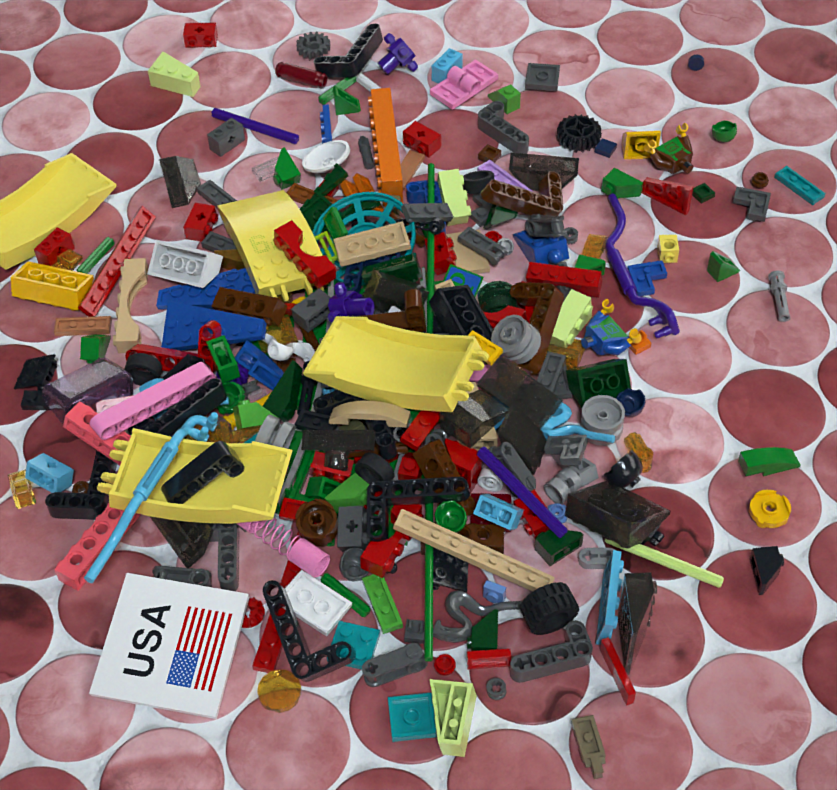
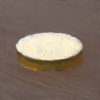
(279, 691)

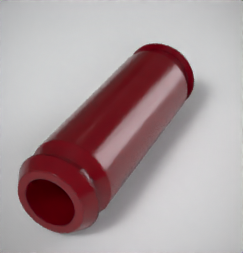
(301, 75)

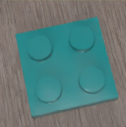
(361, 638)
(412, 717)

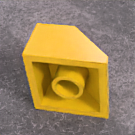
(634, 143)

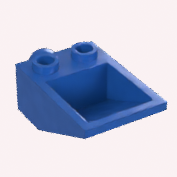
(542, 248)

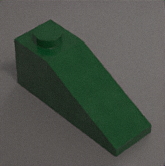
(284, 397)

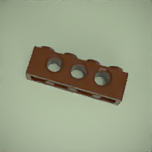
(250, 304)
(436, 463)
(493, 533)

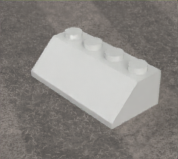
(184, 264)

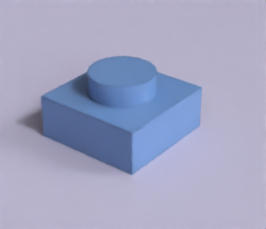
(494, 592)

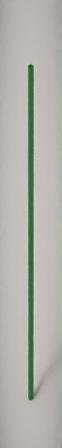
(428, 615)

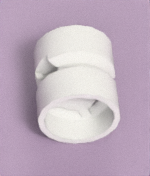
(489, 480)

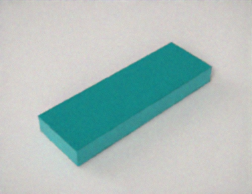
(799, 185)

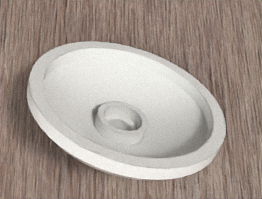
(325, 156)

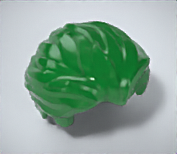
(235, 393)

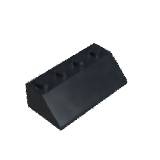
(460, 312)

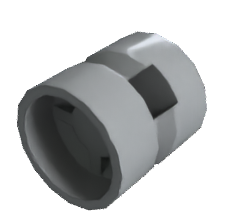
(563, 484)

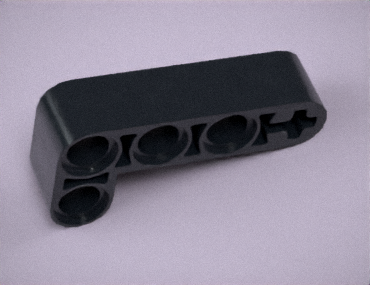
(201, 471)

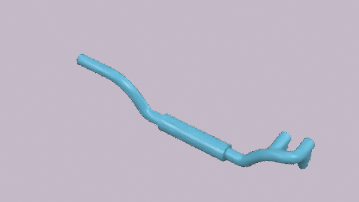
(149, 482)

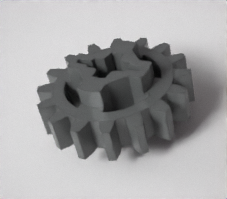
(313, 45)

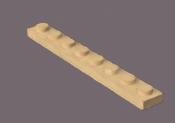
(471, 551)

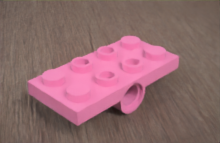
(463, 83)

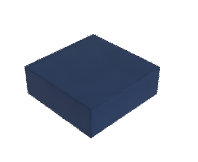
(605, 148)

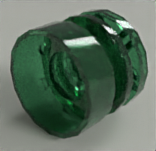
(495, 296)

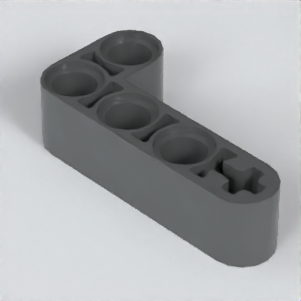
(492, 123)
(227, 553)
(520, 665)

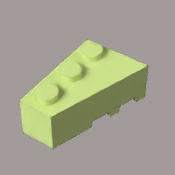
(173, 76)
(452, 193)
(572, 318)
(453, 714)

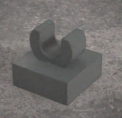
(414, 631)

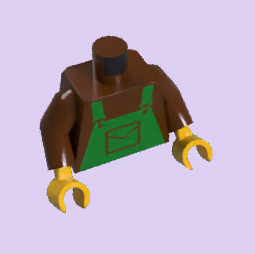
(674, 154)

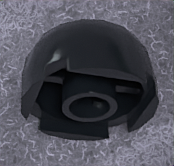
(625, 471)

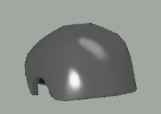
(351, 566)

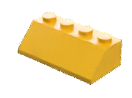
(50, 285)

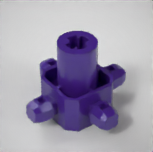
(398, 54)
(348, 303)

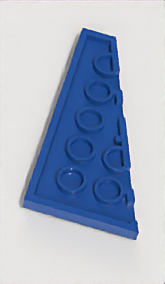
(205, 296)
(185, 321)

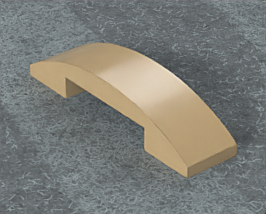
(370, 410)

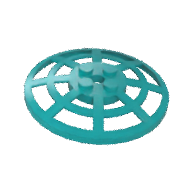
(362, 225)

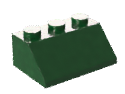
(403, 267)
(597, 379)

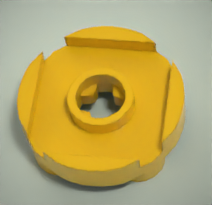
(767, 518)

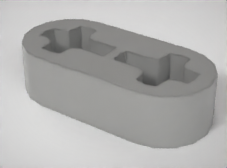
(597, 557)

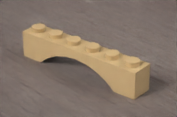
(134, 278)

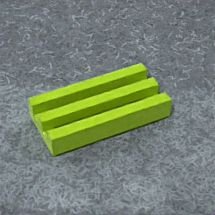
(320, 237)

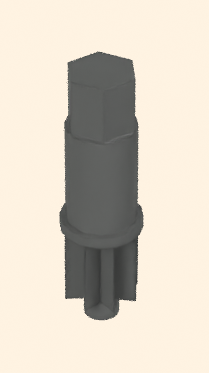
(365, 150)

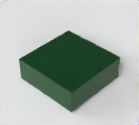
(703, 193)

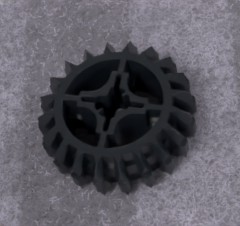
(579, 133)

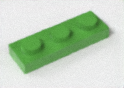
(382, 603)

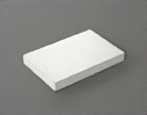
(316, 603)

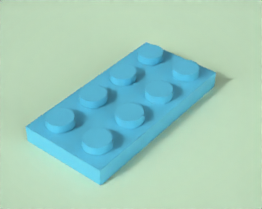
(609, 601)

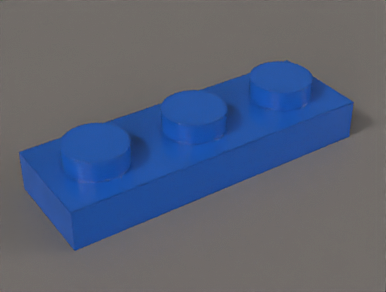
(326, 126)

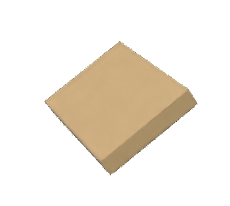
(467, 258)

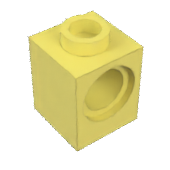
(668, 248)

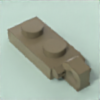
(589, 744)

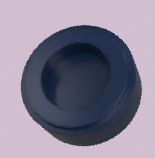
(696, 62)

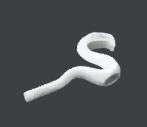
(284, 352)

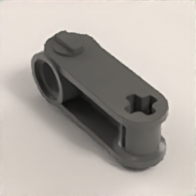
(545, 226)
(514, 464)
(184, 575)
(394, 665)

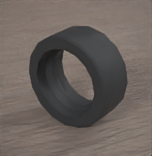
(476, 181)
(146, 362)
(374, 468)

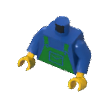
(605, 334)

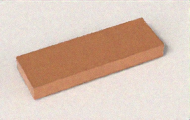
(410, 165)
(82, 326)

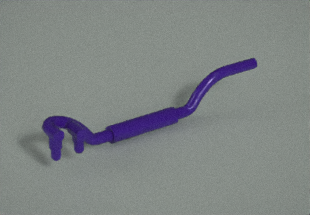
(665, 313)

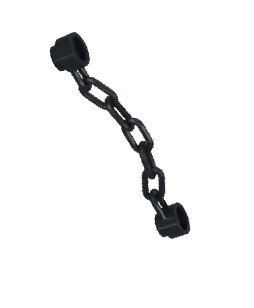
(438, 222)

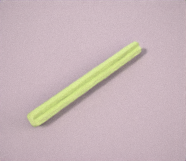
(673, 563)

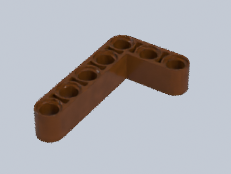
(546, 202)
(547, 305)
(411, 319)

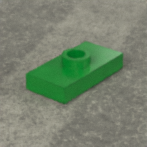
(335, 224)

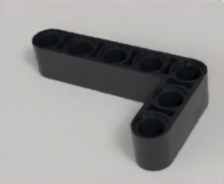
(355, 59)
(197, 403)
(384, 439)
(407, 497)
(83, 505)
(297, 639)

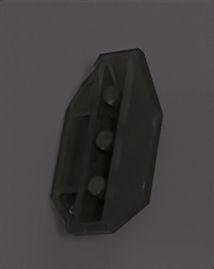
(532, 168)
(180, 179)
(186, 538)

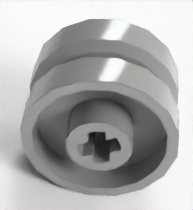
(516, 338)
(604, 416)
(274, 434)

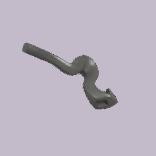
(452, 604)

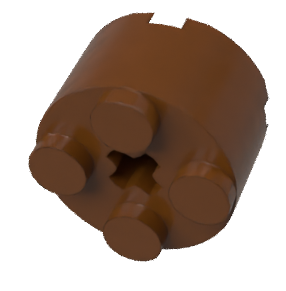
(315, 511)

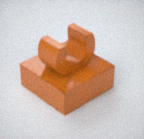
(643, 345)

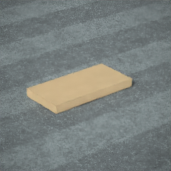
(372, 243)

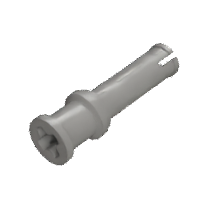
(783, 312)

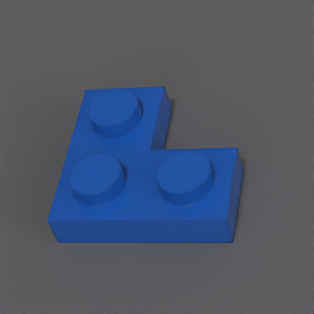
(644, 274)

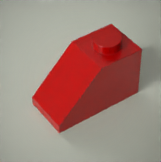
(409, 468)

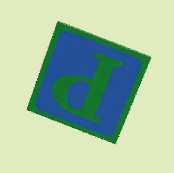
(463, 277)

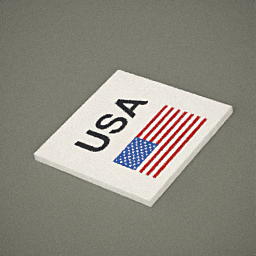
(170, 645)

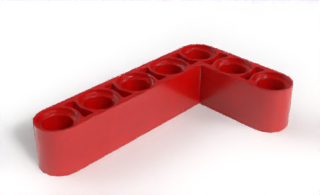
(165, 354)

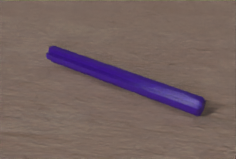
(257, 126)
(522, 492)

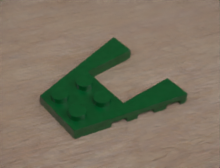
(317, 205)

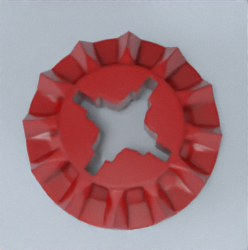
(256, 614)

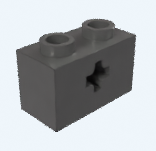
(226, 137)
(311, 310)
(348, 519)

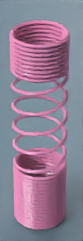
(302, 553)

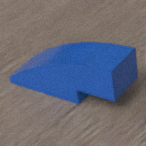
(259, 365)

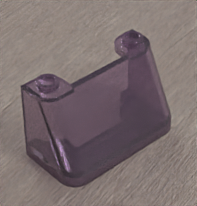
(88, 386)

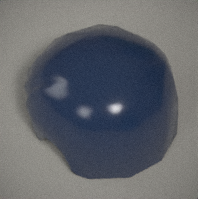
(632, 401)

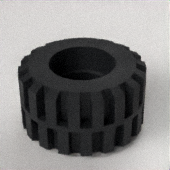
(549, 608)

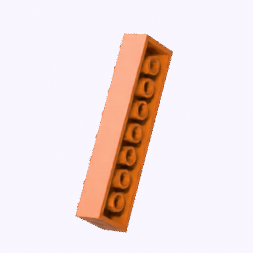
(385, 143)

